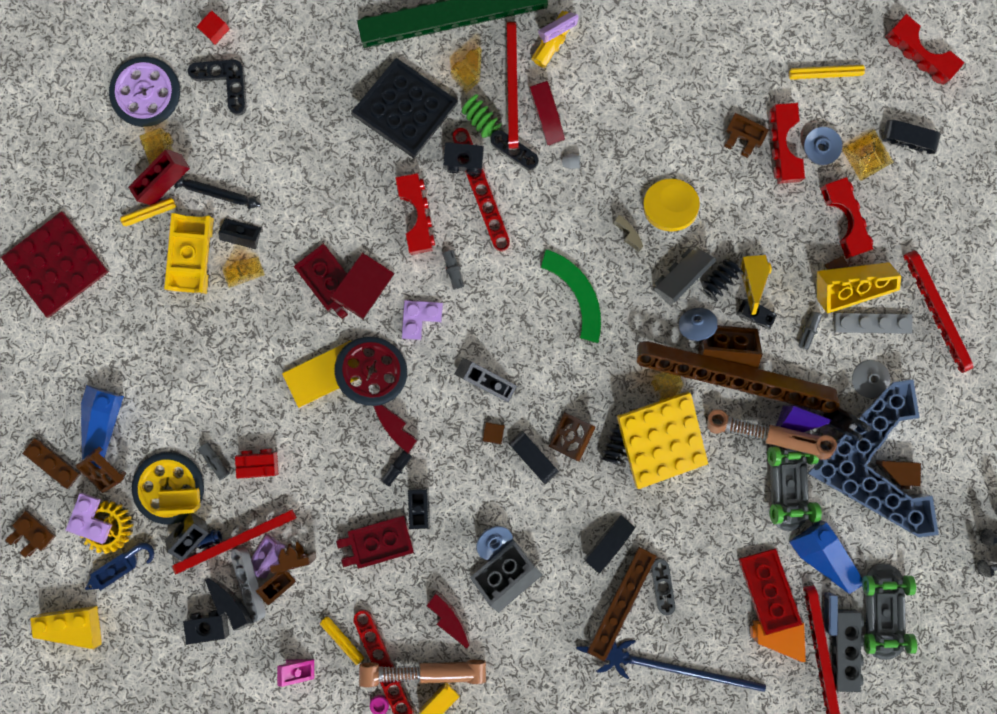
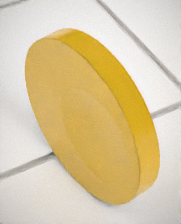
(671, 205)

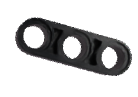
(911, 135)
(533, 457)

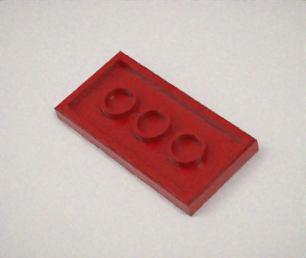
(770, 591)

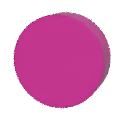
(379, 704)

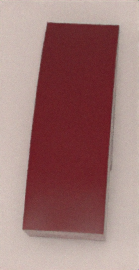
(547, 113)
(394, 427)
(449, 618)

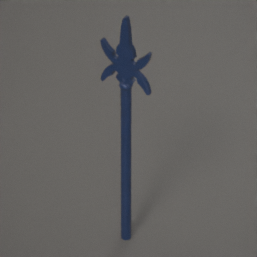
(616, 657)

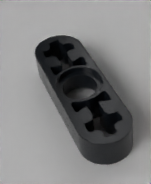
(515, 158)

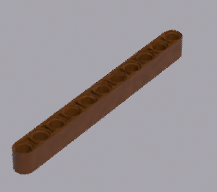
(737, 376)

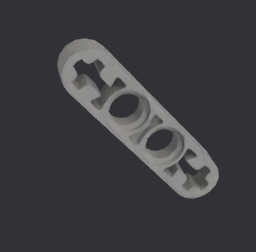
(242, 563)

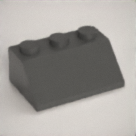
(683, 275)
(505, 576)

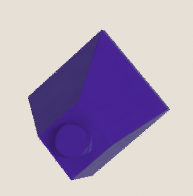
(799, 419)

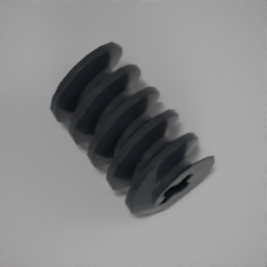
(721, 278)
(615, 447)

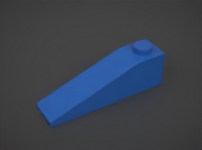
(98, 419)
(827, 555)

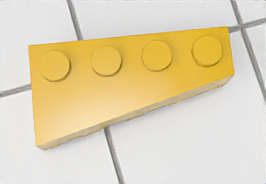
(855, 285)

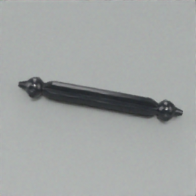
(216, 192)

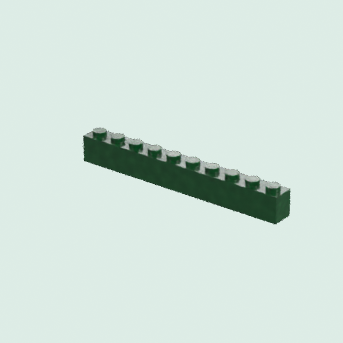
(438, 17)

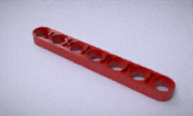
(512, 85)
(485, 198)
(940, 314)
(233, 542)
(378, 643)
(822, 655)

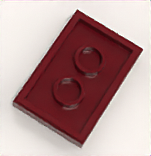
(362, 286)

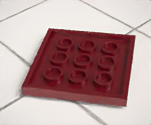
(55, 264)

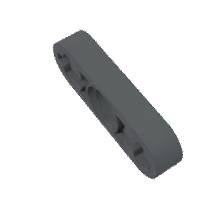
(660, 601)

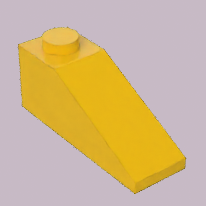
(754, 278)

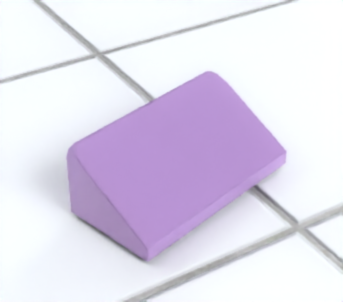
(558, 27)
(266, 555)

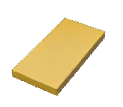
(315, 377)

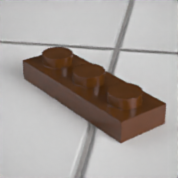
(51, 463)

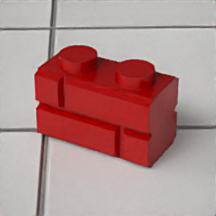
(256, 465)

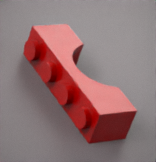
(906, 37)
(788, 167)
(840, 195)
(419, 237)

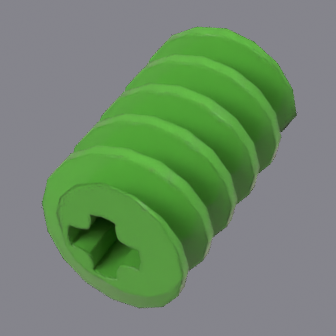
(480, 117)

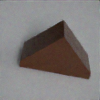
(275, 587)

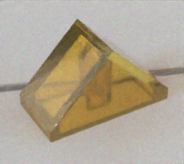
(243, 271)

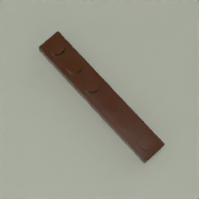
(621, 604)

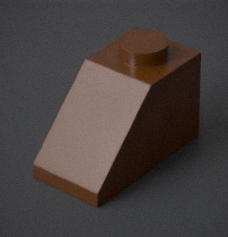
(902, 472)

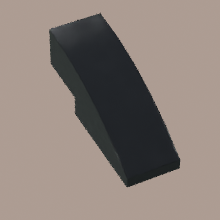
(609, 544)
(228, 604)

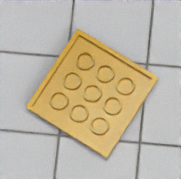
(662, 440)

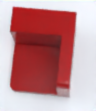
(213, 27)

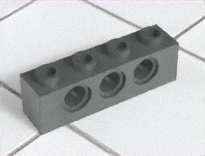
(854, 679)

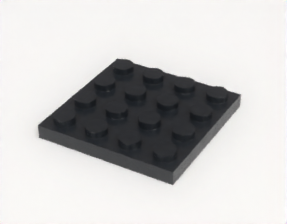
(404, 108)

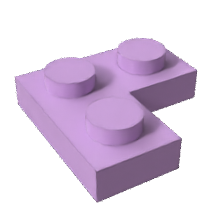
(415, 313)
(83, 521)

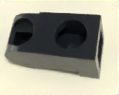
(763, 316)

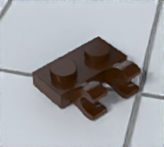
(746, 130)
(32, 530)

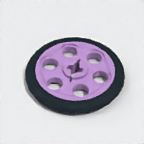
(165, 105)

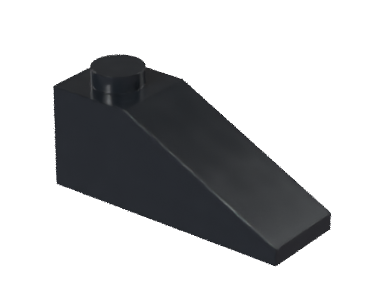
(485, 380)

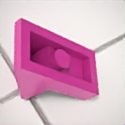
(295, 671)

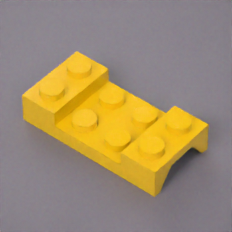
(188, 253)

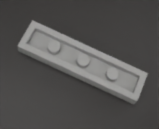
(872, 323)

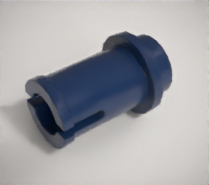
(213, 537)

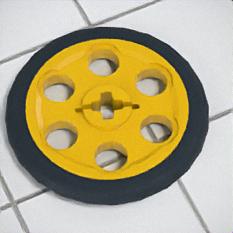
(146, 472)

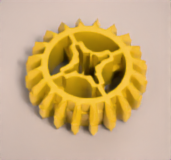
(119, 534)

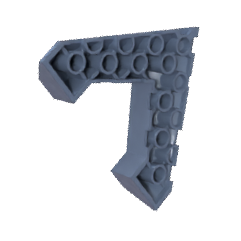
(851, 476)

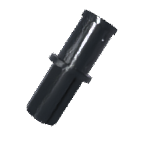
(396, 468)

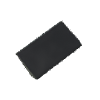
(239, 233)

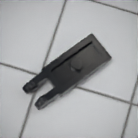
(846, 423)

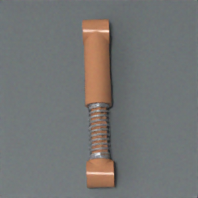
(774, 435)
(471, 672)

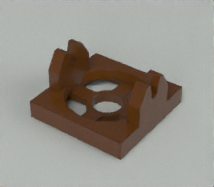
(566, 420)
(88, 469)
(292, 558)

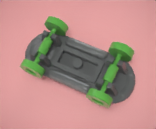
(790, 488)
(886, 612)

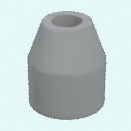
(571, 161)

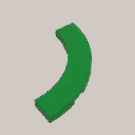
(581, 289)

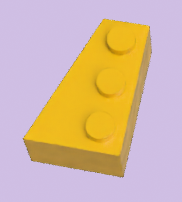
(70, 627)

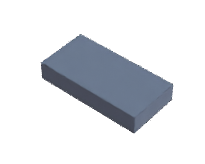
(830, 613)

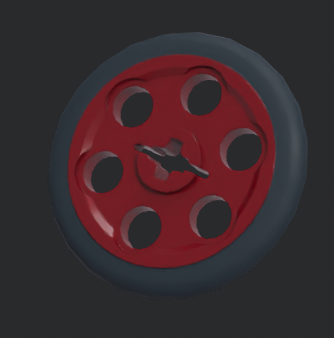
(361, 393)

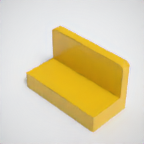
(178, 501)
(440, 700)

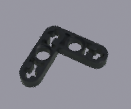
(225, 74)

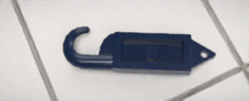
(118, 567)

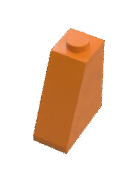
(787, 642)

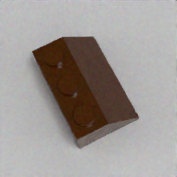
(733, 345)

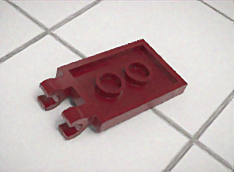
(323, 277)
(377, 542)

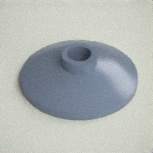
(829, 139)
(698, 330)
(493, 541)

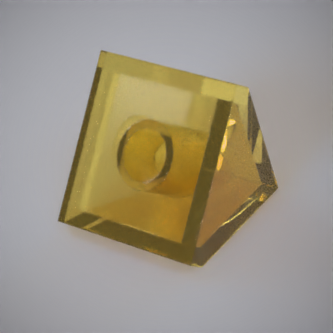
(867, 155)

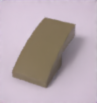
(632, 238)

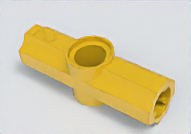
(546, 50)

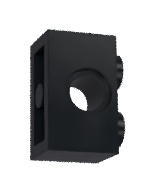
(454, 151)
(419, 508)
(186, 536)
(197, 633)

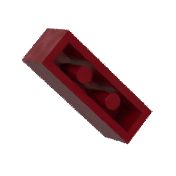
(159, 177)

